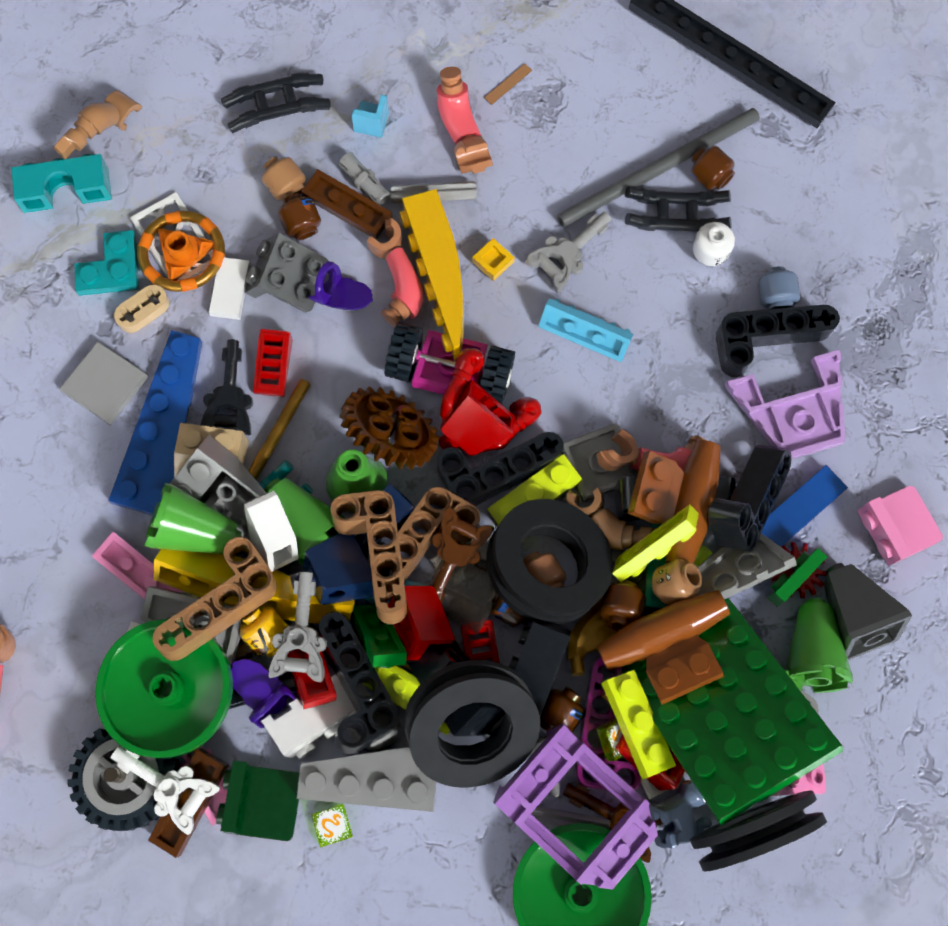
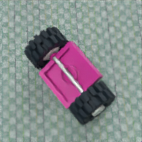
(436, 366)

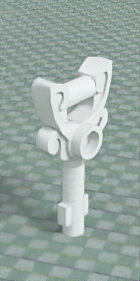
(169, 788)

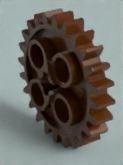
(389, 427)

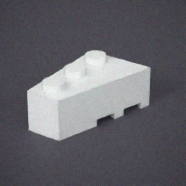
(300, 728)

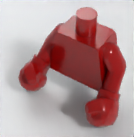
(474, 417)

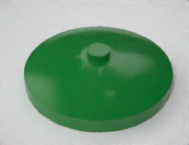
(160, 703)
(551, 897)

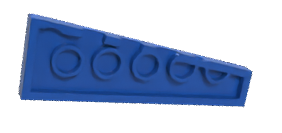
(152, 446)

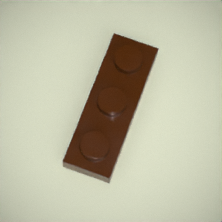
(346, 204)
(166, 833)

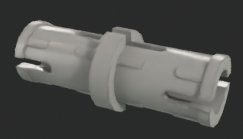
(364, 179)

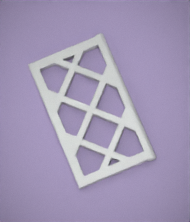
(160, 208)

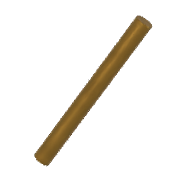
(279, 428)

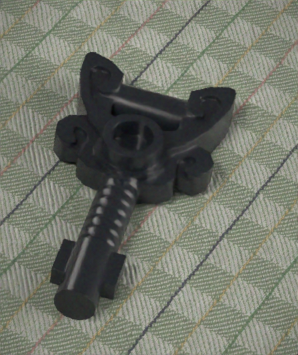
(228, 395)

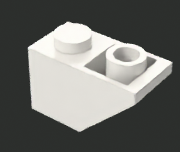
(271, 531)

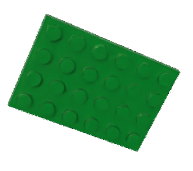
(745, 730)

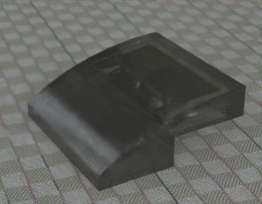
(468, 595)

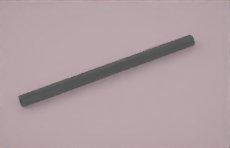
(658, 167)

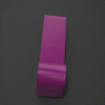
(592, 721)

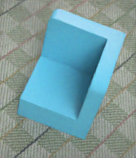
(371, 117)

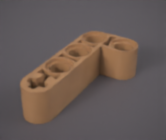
(430, 520)
(380, 555)
(212, 603)

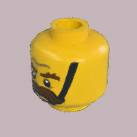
(260, 628)

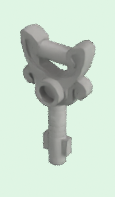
(566, 252)
(300, 637)

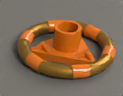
(181, 251)

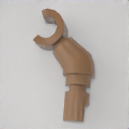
(95, 119)
(615, 530)

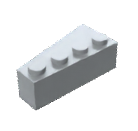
(369, 779)

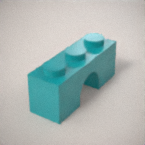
(38, 182)

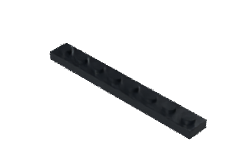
(736, 58)

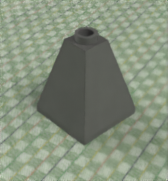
(863, 610)

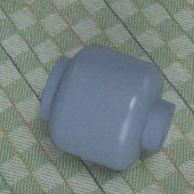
(779, 288)

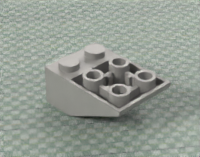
(219, 481)

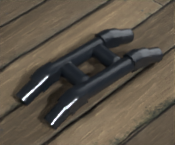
(291, 105)
(663, 200)

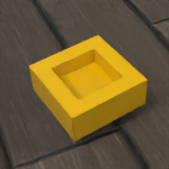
(493, 259)

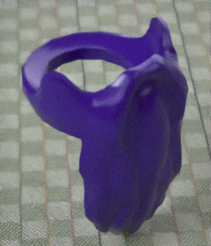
(340, 291)
(258, 690)

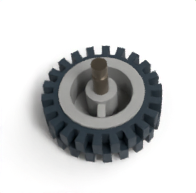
(108, 794)

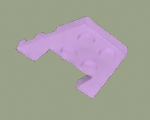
(800, 421)

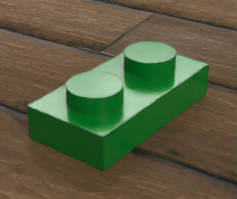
(787, 585)

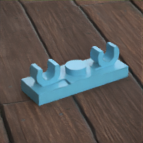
(585, 329)

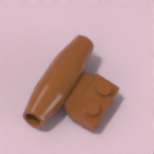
(666, 489)
(671, 645)

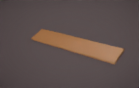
(506, 85)

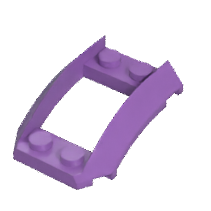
(540, 775)

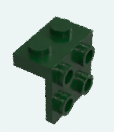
(259, 802)

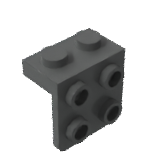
(285, 272)

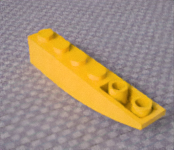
(437, 262)
(202, 572)

